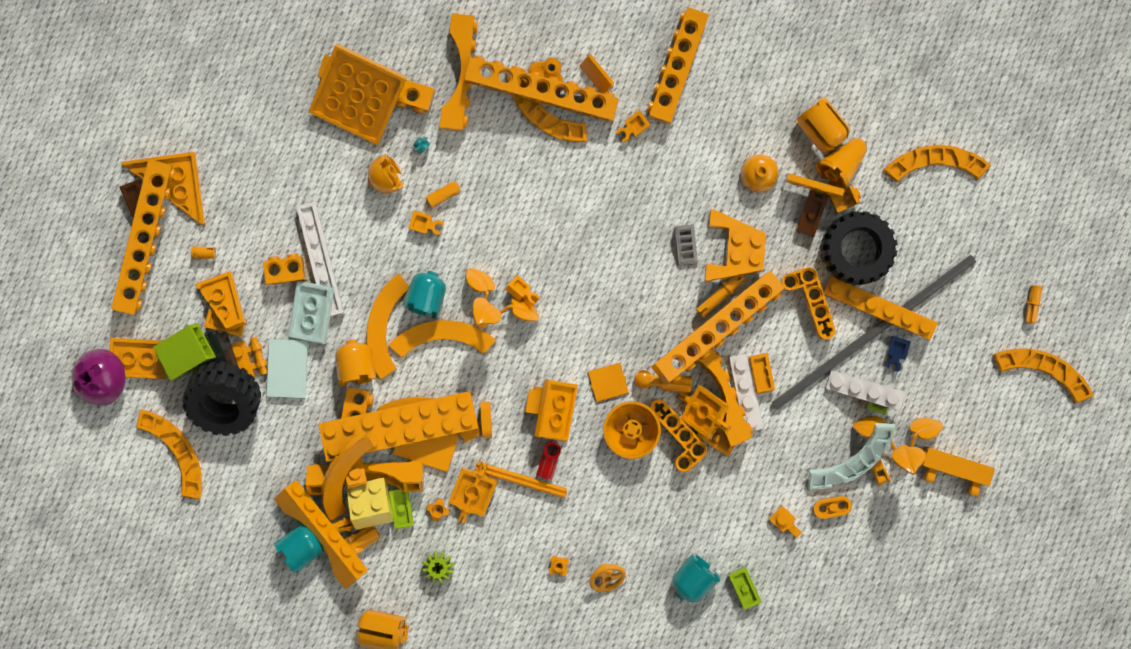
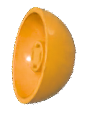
(624, 438)

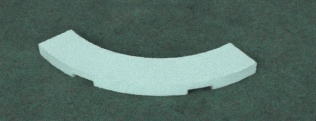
(858, 464)

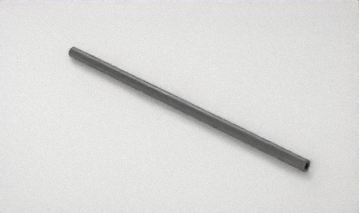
(871, 334)

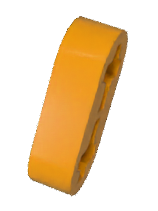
(486, 420)

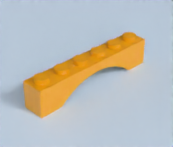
(453, 112)
(734, 416)
(404, 475)
(299, 505)

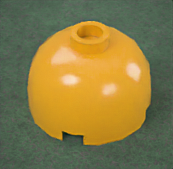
(759, 173)
(383, 175)

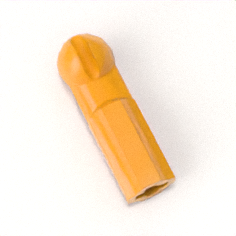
(645, 379)

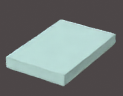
(311, 312)
(287, 368)

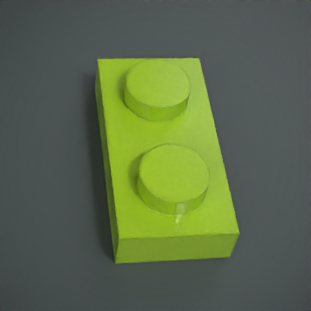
(401, 508)
(744, 588)

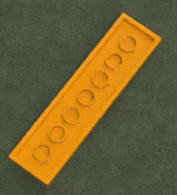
(402, 424)

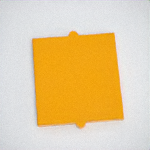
(608, 382)

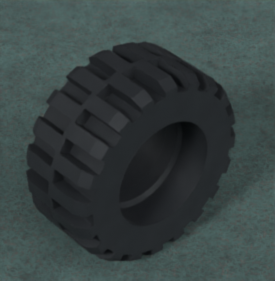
(883, 239)
(223, 380)

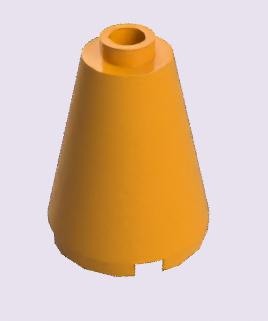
(842, 163)

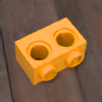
(284, 274)
(350, 405)

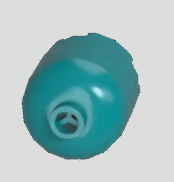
(425, 294)
(299, 547)
(694, 579)

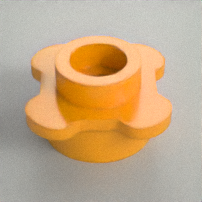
(438, 504)
(554, 562)

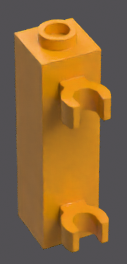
(959, 467)

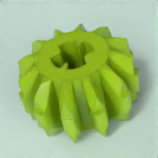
(432, 562)

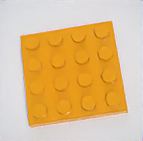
(357, 94)

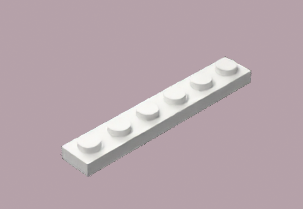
(318, 252)

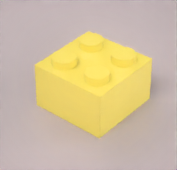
(370, 504)

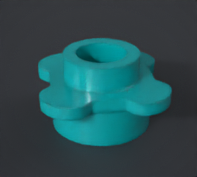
(421, 145)

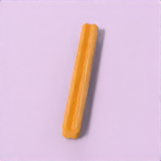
(524, 481)

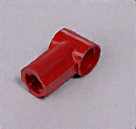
(548, 461)

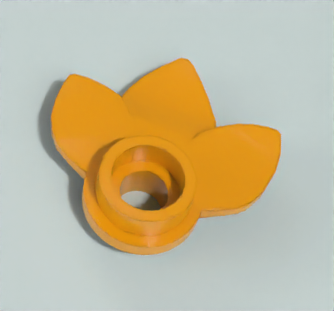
(542, 67)

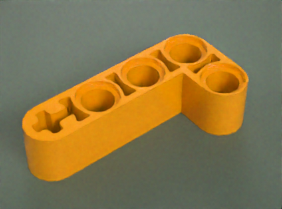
(812, 305)
(675, 431)

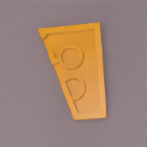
(224, 299)

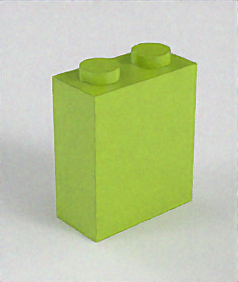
(184, 352)

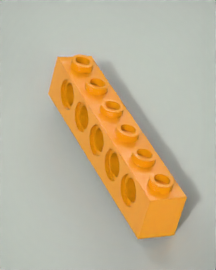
(689, 18)
(421, 105)

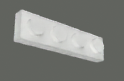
(746, 390)
(866, 390)

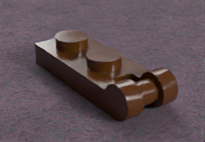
(811, 213)

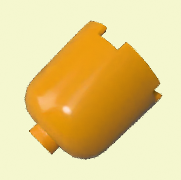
(354, 363)

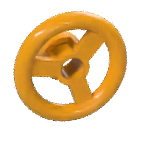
(606, 575)

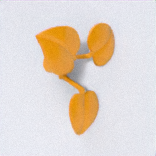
(486, 313)
(905, 457)

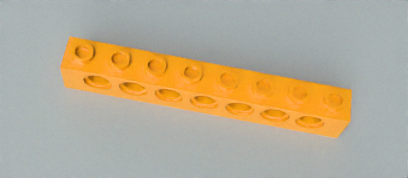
(607, 99)
(767, 283)
(120, 301)

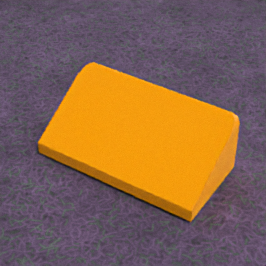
(596, 74)

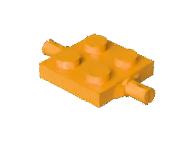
(705, 412)
(472, 491)

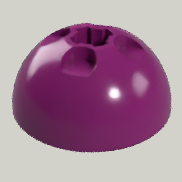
(98, 377)

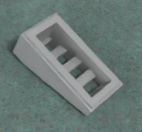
(679, 245)

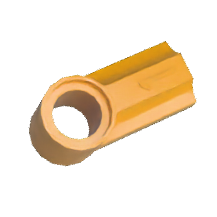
(362, 539)

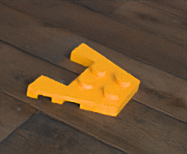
(744, 248)

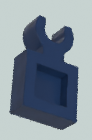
(898, 350)

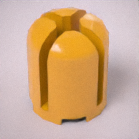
(824, 126)
(381, 630)

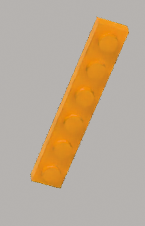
(880, 308)

